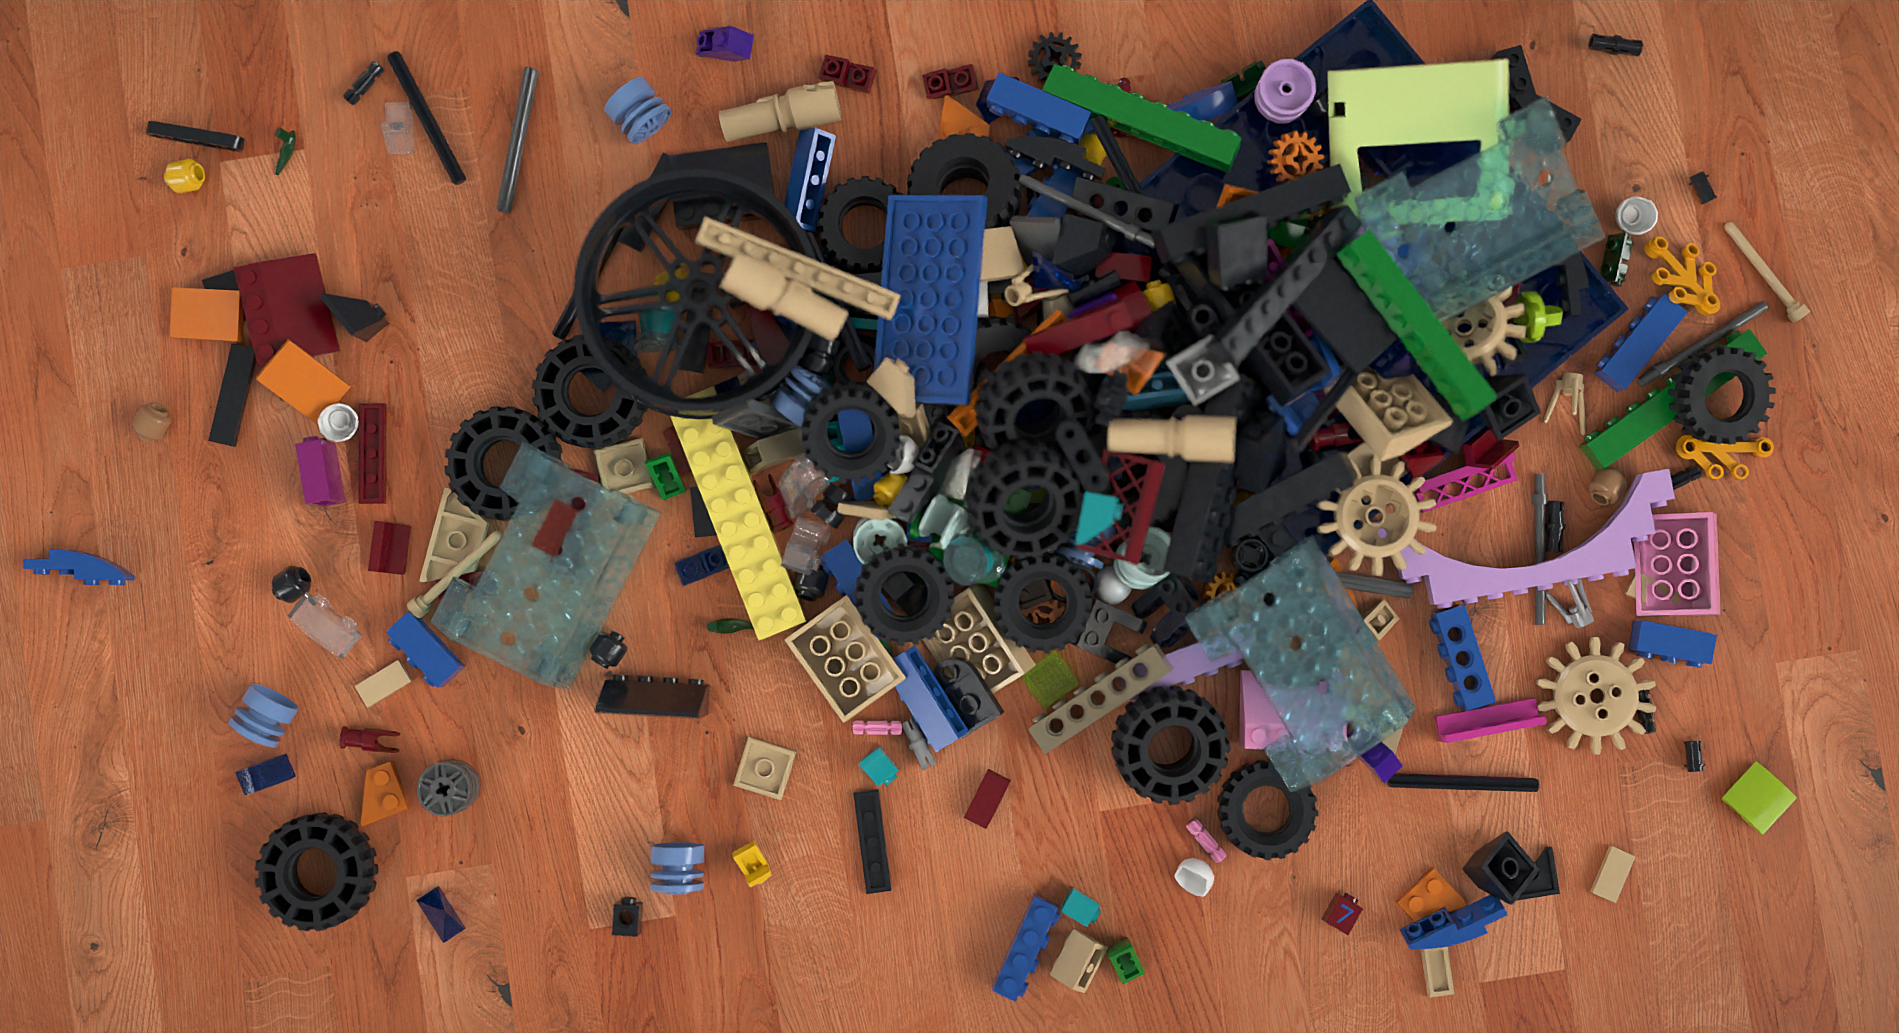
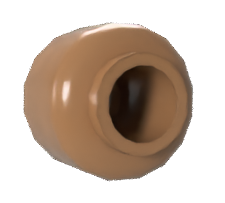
(151, 422)
(1607, 486)

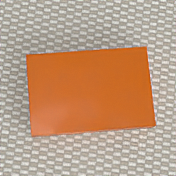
(206, 314)
(302, 381)

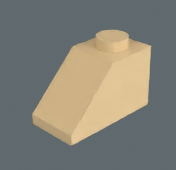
(895, 385)
(1380, 619)

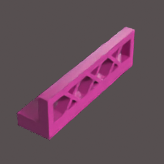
(1455, 475)
(1488, 720)

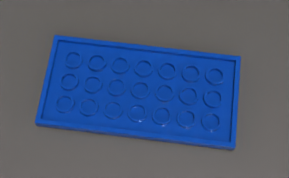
(936, 267)

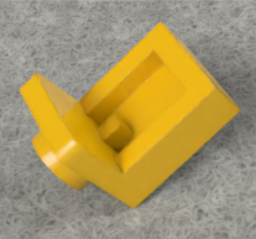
(752, 863)

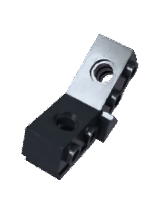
(1523, 92)

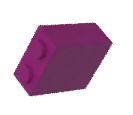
(320, 472)

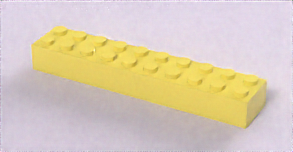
(740, 524)

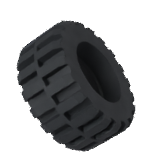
(830, 220)

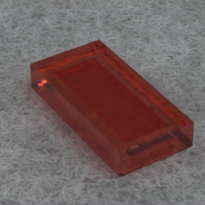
(555, 527)

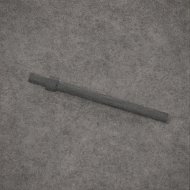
(1131, 231)
(1663, 368)
(1539, 498)

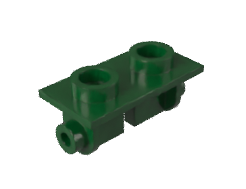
(1249, 81)
(1617, 249)

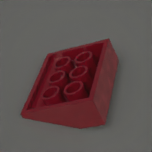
(285, 304)

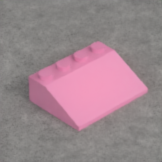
(1683, 558)
(1258, 719)

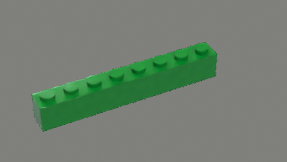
(1146, 119)
(1416, 325)
(1653, 413)

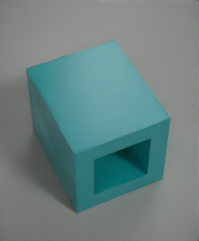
(1080, 907)

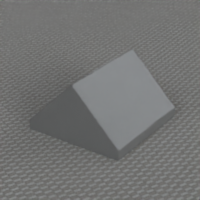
(1200, 372)

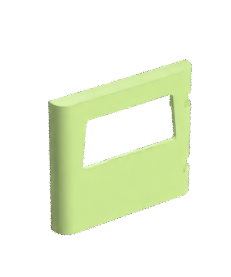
(1414, 107)

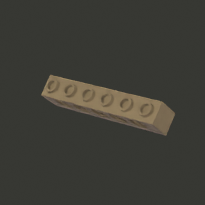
(1049, 737)

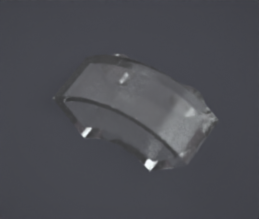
(1114, 355)
(801, 485)
(805, 545)
(325, 625)

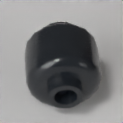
(291, 584)
(812, 586)
(608, 649)

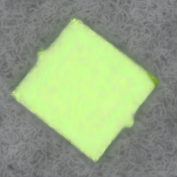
(1050, 679)

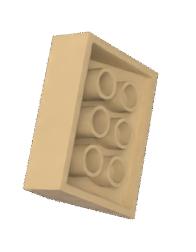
(1391, 412)
(976, 636)
(845, 659)

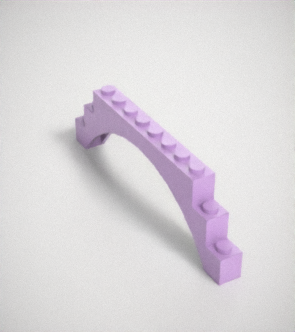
(1600, 554)

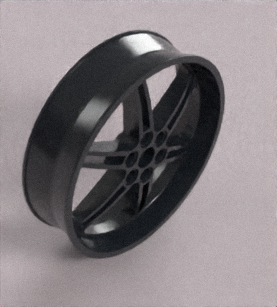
(638, 203)

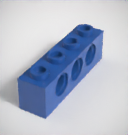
(1481, 691)

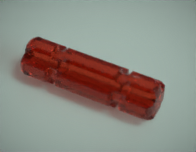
(677, 450)

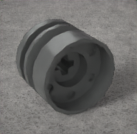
(463, 790)

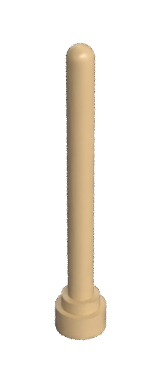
(1794, 309)
(420, 605)

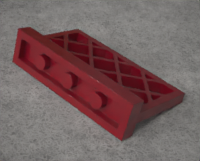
(1144, 509)

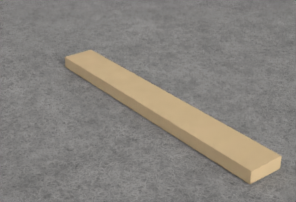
(802, 269)

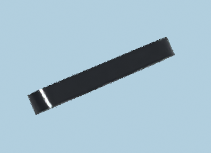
(195, 136)

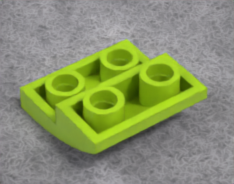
(1759, 798)

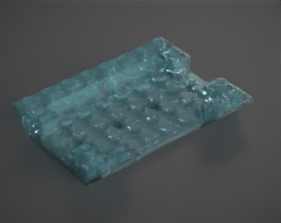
(1489, 245)
(572, 586)
(1333, 649)

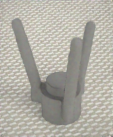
(1580, 613)

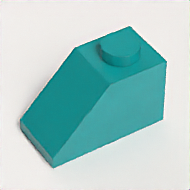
(1097, 515)
(879, 767)

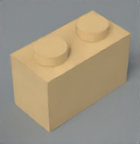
(1078, 961)

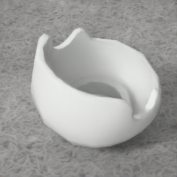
(1636, 215)
(338, 422)
(904, 456)
(1110, 587)
(1195, 876)

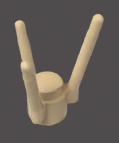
(1021, 292)
(1572, 386)

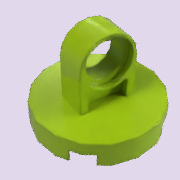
(1536, 316)

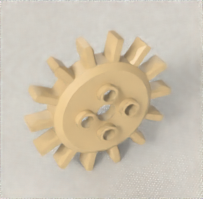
(1491, 338)
(1399, 525)
(1574, 681)

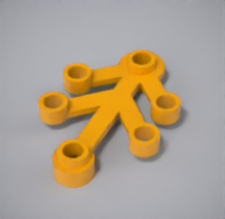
(1704, 299)
(1719, 452)

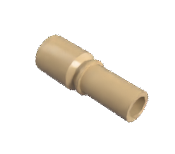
(798, 108)
(767, 287)
(1193, 438)

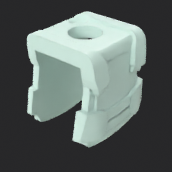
(946, 520)

